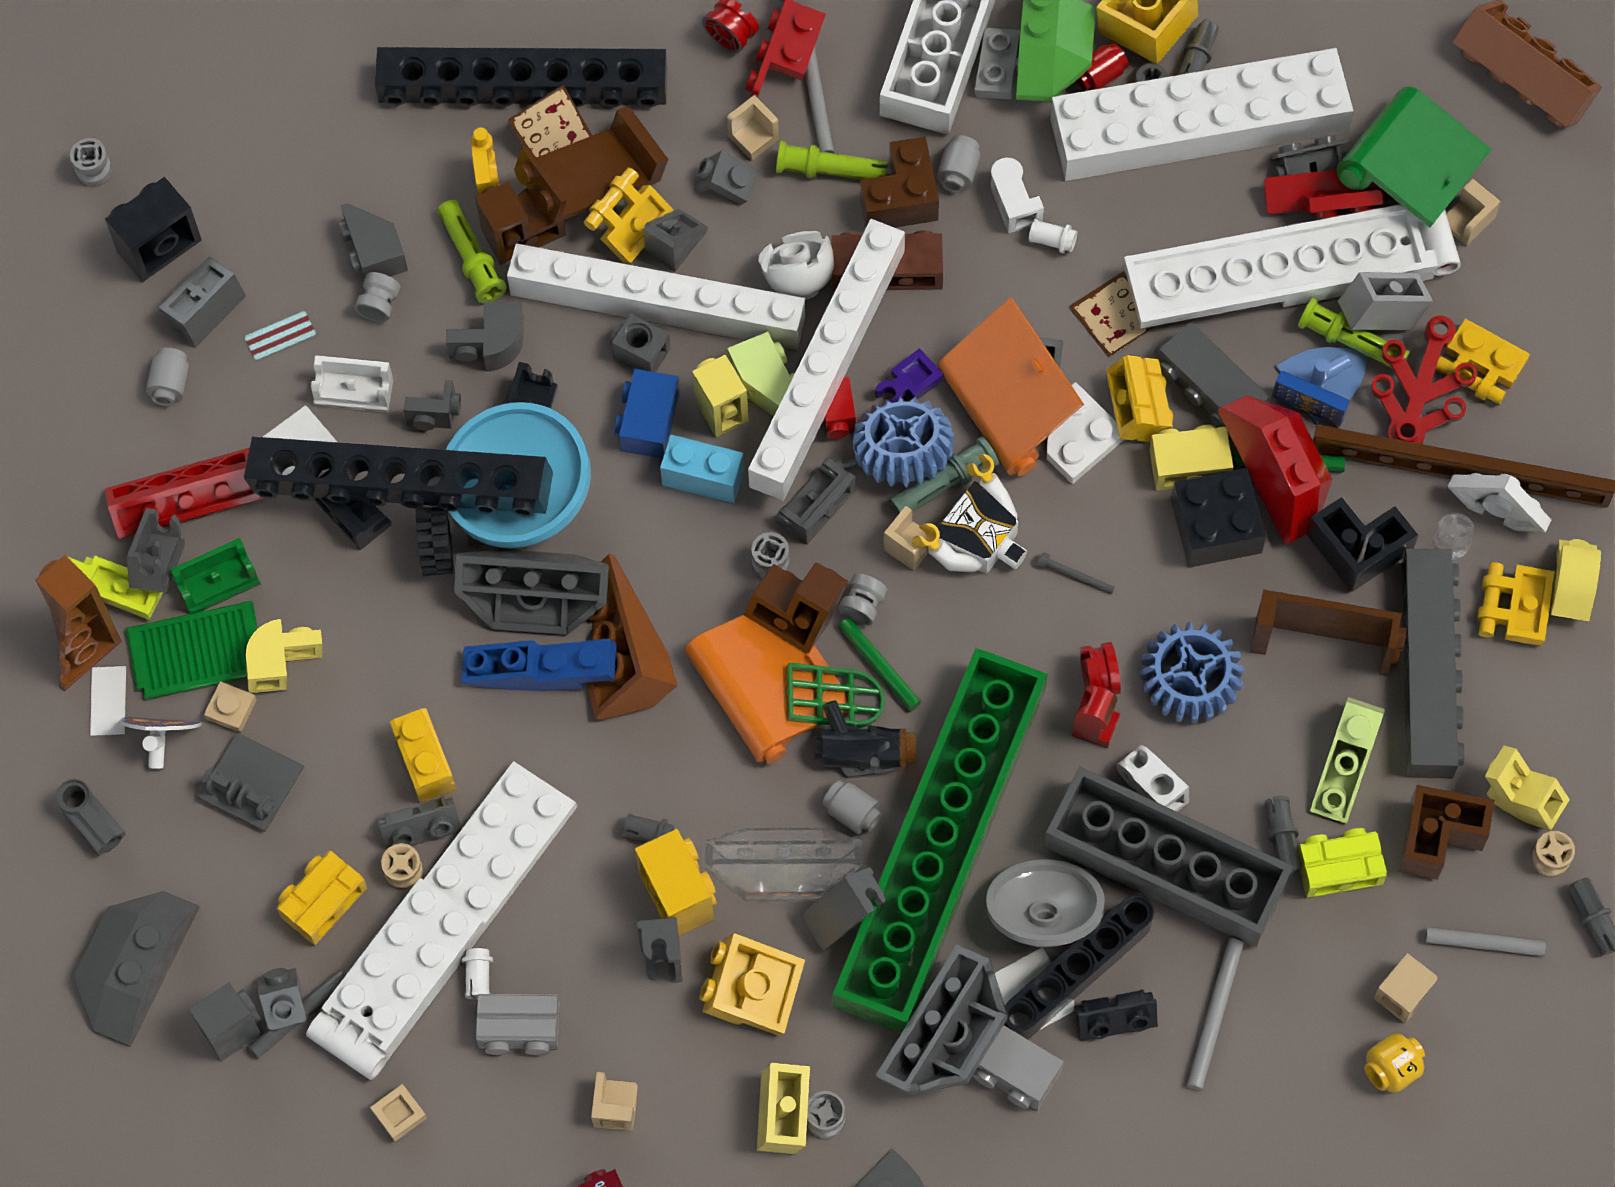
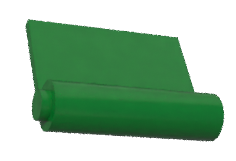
(1414, 155)

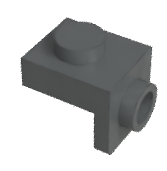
(726, 176)
(430, 412)
(281, 998)

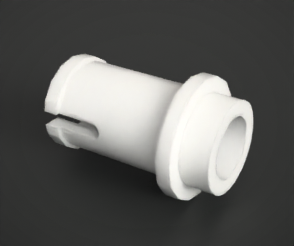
(1052, 235)
(477, 972)

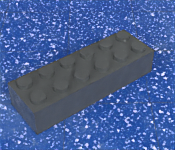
(1167, 856)

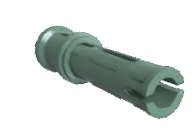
(954, 473)

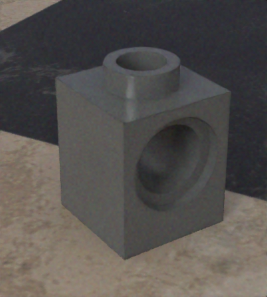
(643, 358)

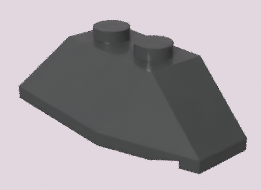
(531, 589)
(130, 961)
(948, 1028)

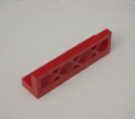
(182, 492)

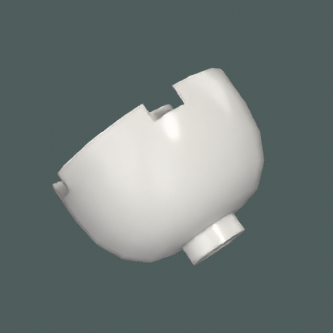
(798, 265)

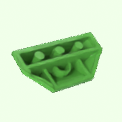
(1053, 46)

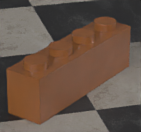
(1526, 63)
(79, 618)

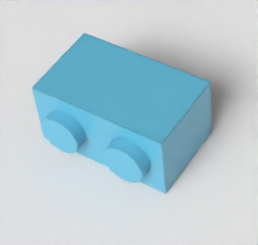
(702, 469)

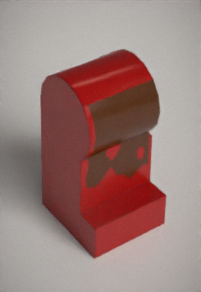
(1095, 716)

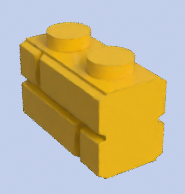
(1139, 398)
(422, 755)
(320, 896)

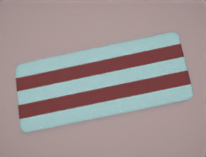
(280, 335)

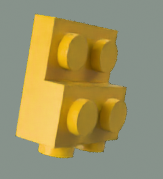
(751, 984)

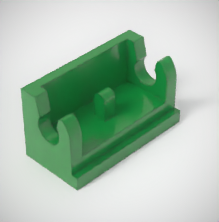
(215, 576)

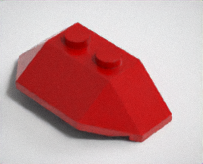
(1279, 462)

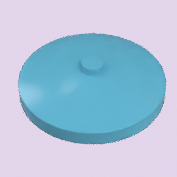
(528, 431)

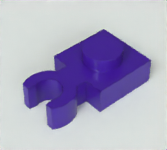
(912, 376)

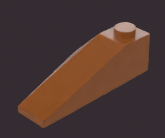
(641, 661)

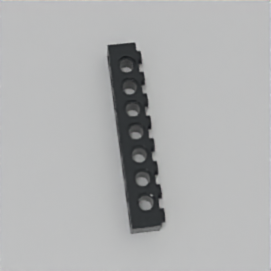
(505, 65)
(272, 456)

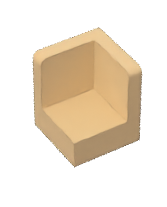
(753, 127)
(1472, 212)
(899, 540)
(1405, 987)
(614, 1103)

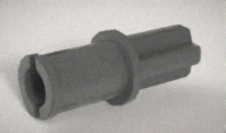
(1199, 51)
(1282, 831)
(1594, 914)

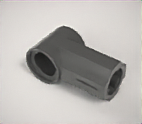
(90, 817)

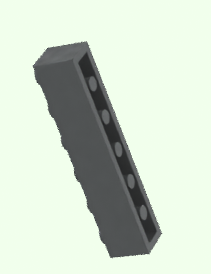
(1430, 664)

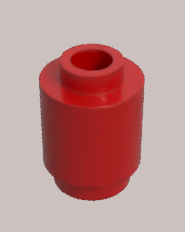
(1107, 66)

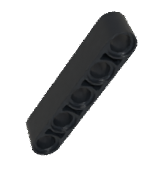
(1085, 951)

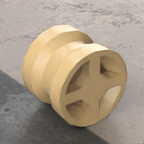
(1557, 846)
(397, 859)

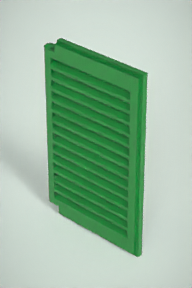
(191, 650)

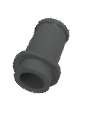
(645, 829)

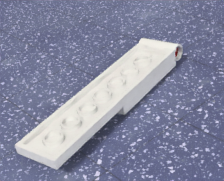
(1286, 264)
(440, 921)

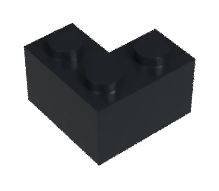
(1357, 549)

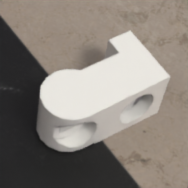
(1011, 196)
(1153, 779)

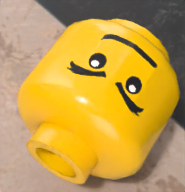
(1394, 1063)

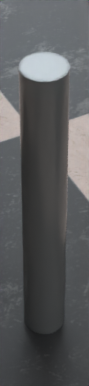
(310, 1004)

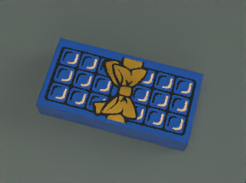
(1310, 398)

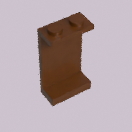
(580, 173)
(1329, 620)

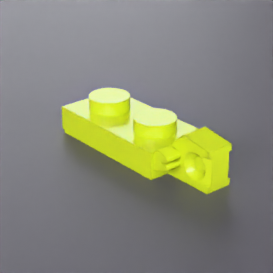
(114, 588)

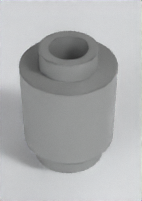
(959, 164)
(167, 376)
(852, 807)

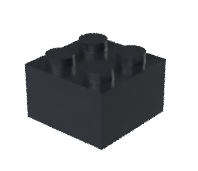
(153, 228)
(1218, 517)

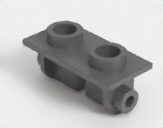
(1325, 155)
(435, 821)

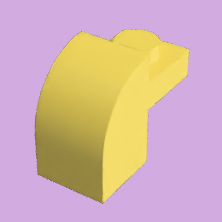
(1575, 579)
(271, 648)
(1525, 793)

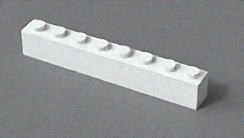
(655, 296)
(826, 360)

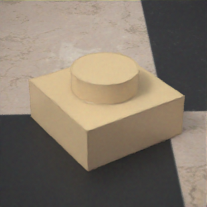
(230, 707)
(398, 1112)

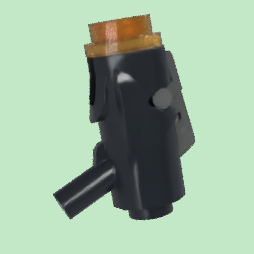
(863, 749)

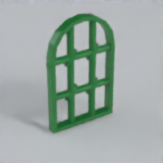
(850, 688)

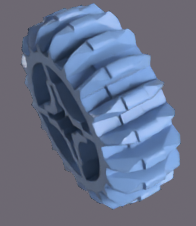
(903, 451)
(1218, 659)

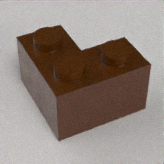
(907, 194)
(513, 221)
(796, 607)
(1441, 819)

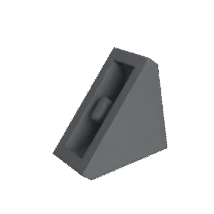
(673, 237)

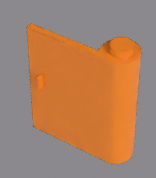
(1010, 386)
(748, 678)

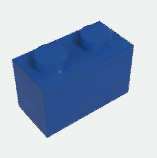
(648, 413)

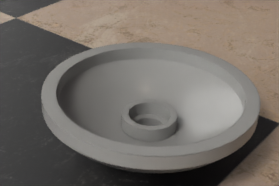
(1045, 903)

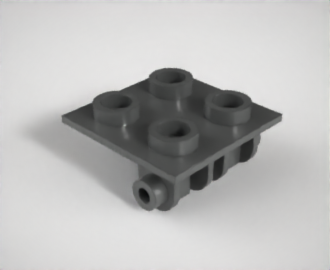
(250, 781)

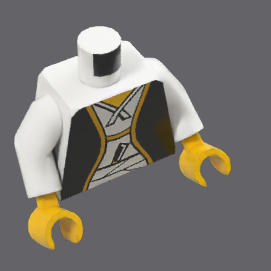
(977, 528)

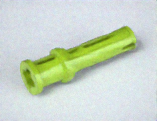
(814, 161)
(477, 264)
(1336, 328)

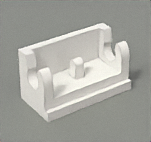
(352, 384)

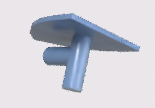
(1330, 368)

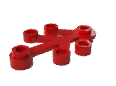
(1421, 390)

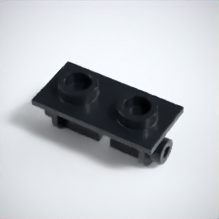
(1133, 1013)

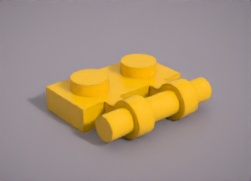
(484, 160)
(626, 231)
(1490, 355)
(1528, 607)

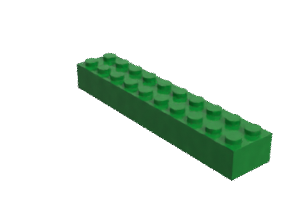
(940, 840)

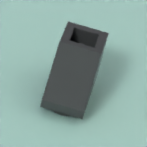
(373, 241)

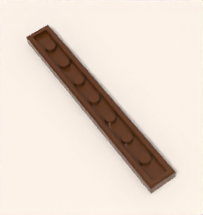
(1449, 462)

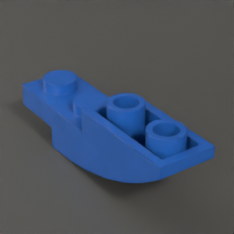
(538, 667)

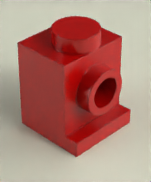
(841, 416)

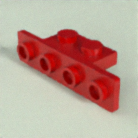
(791, 44)
(1318, 193)

